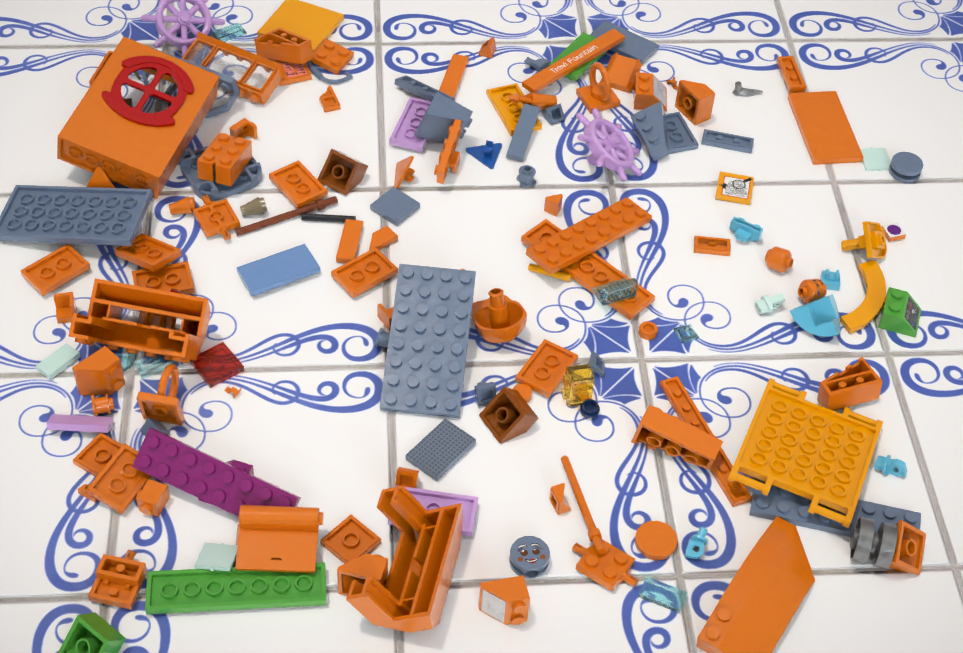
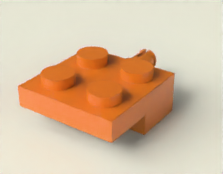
(118, 580)

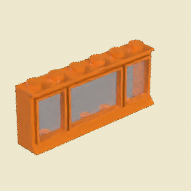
(254, 74)

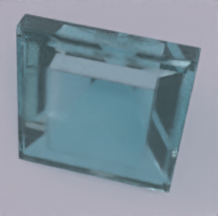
(686, 333)

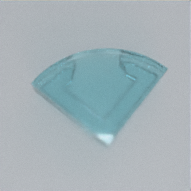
(127, 360)

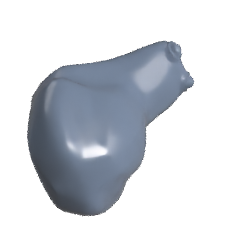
(538, 64)

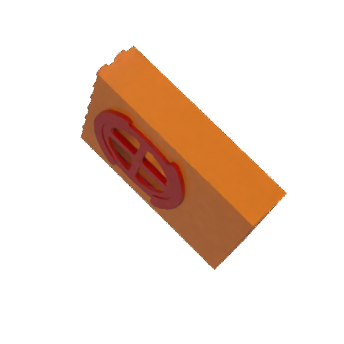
(126, 142)

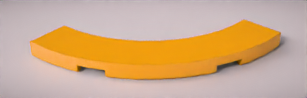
(873, 300)

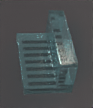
(616, 291)

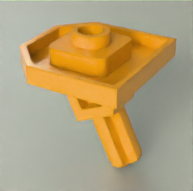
(872, 241)

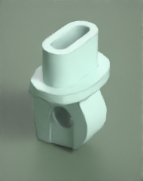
(767, 304)

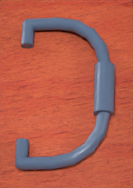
(319, 75)

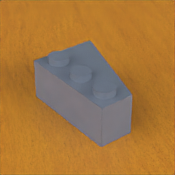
(652, 128)

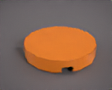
(656, 540)

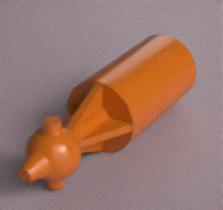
(535, 99)

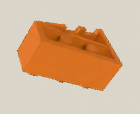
(284, 46)
(850, 387)

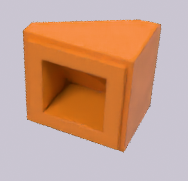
(558, 499)

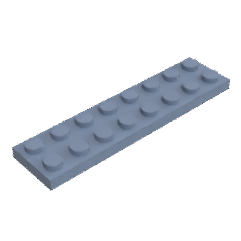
(795, 511)

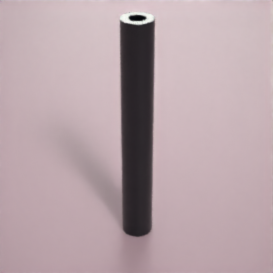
(326, 218)

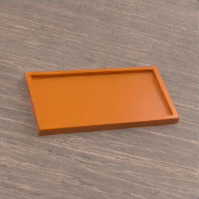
(825, 127)

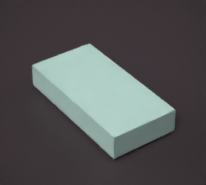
(58, 361)

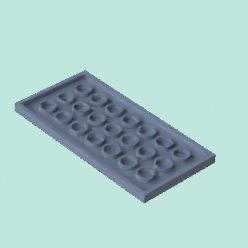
(74, 215)
(428, 341)

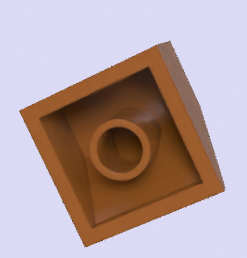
(342, 172)
(508, 415)

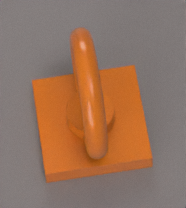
(598, 94)
(163, 407)

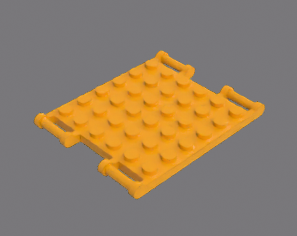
(807, 451)

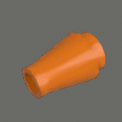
(183, 206)

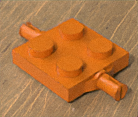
(216, 217)
(606, 568)

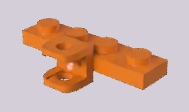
(449, 156)

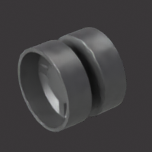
(866, 541)

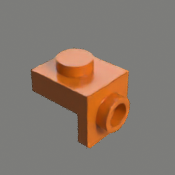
(243, 129)

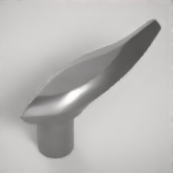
(739, 90)

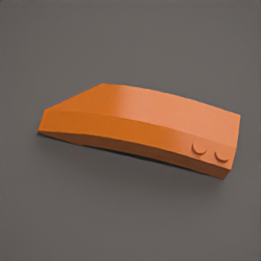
(760, 595)

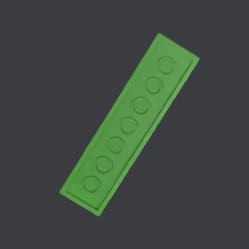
(232, 590)

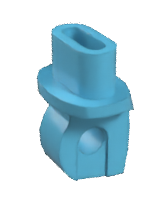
(891, 466)
(697, 541)

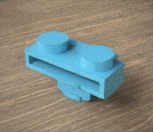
(744, 230)

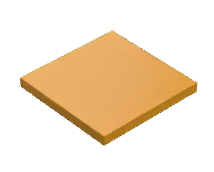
(304, 20)

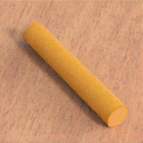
(559, 275)

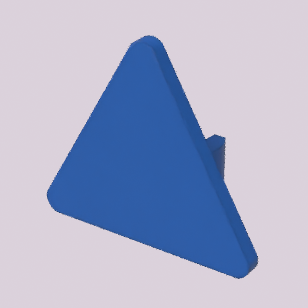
(486, 154)

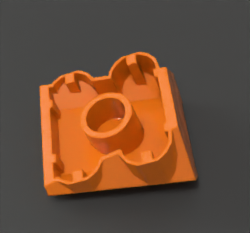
(622, 72)

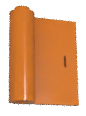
(278, 538)

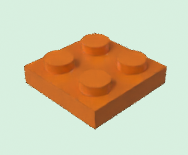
(332, 56)

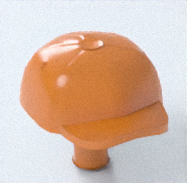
(498, 317)

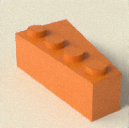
(677, 438)

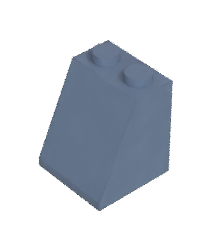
(440, 116)

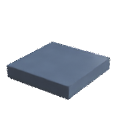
(395, 206)

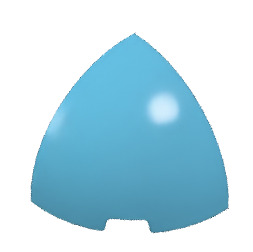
(818, 317)

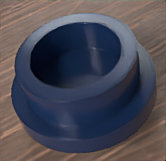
(589, 408)

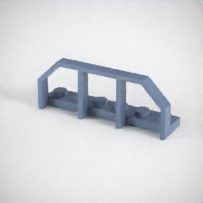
(225, 82)

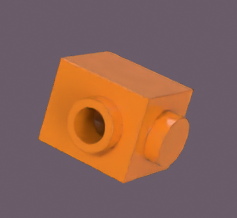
(152, 498)

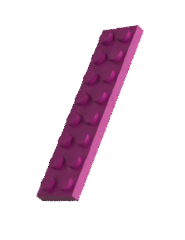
(206, 475)

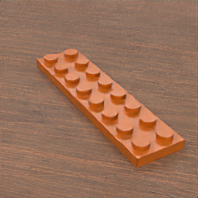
(588, 235)
(593, 272)

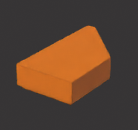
(329, 100)
(383, 238)

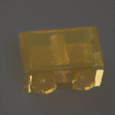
(577, 384)

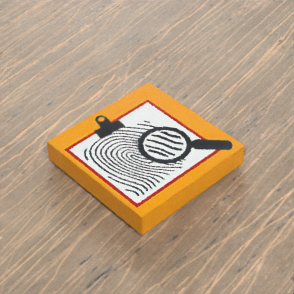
(734, 188)

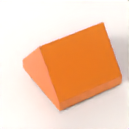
(488, 48)
(553, 204)

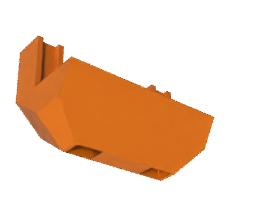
(155, 323)
(420, 567)

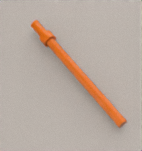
(593, 533)

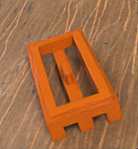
(712, 245)

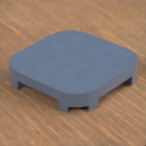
(248, 179)

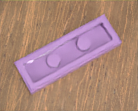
(80, 423)

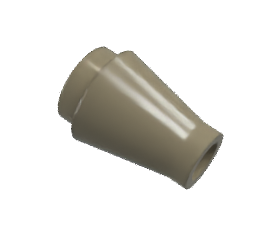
(254, 207)

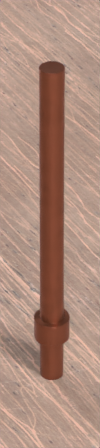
(318, 205)

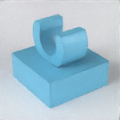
(831, 279)

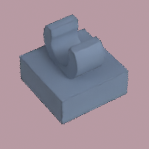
(484, 393)

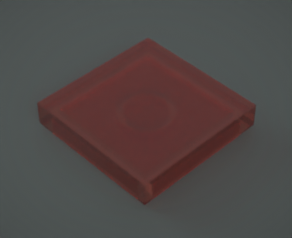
(217, 364)

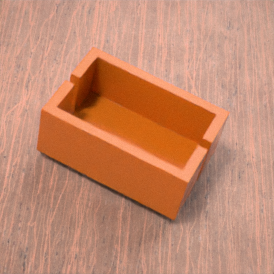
(227, 156)

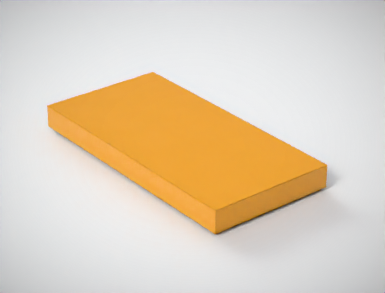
(505, 108)

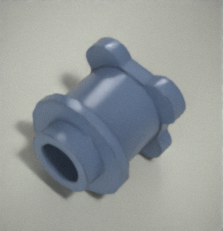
(526, 176)
(382, 338)

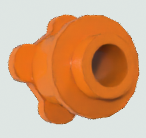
(102, 404)

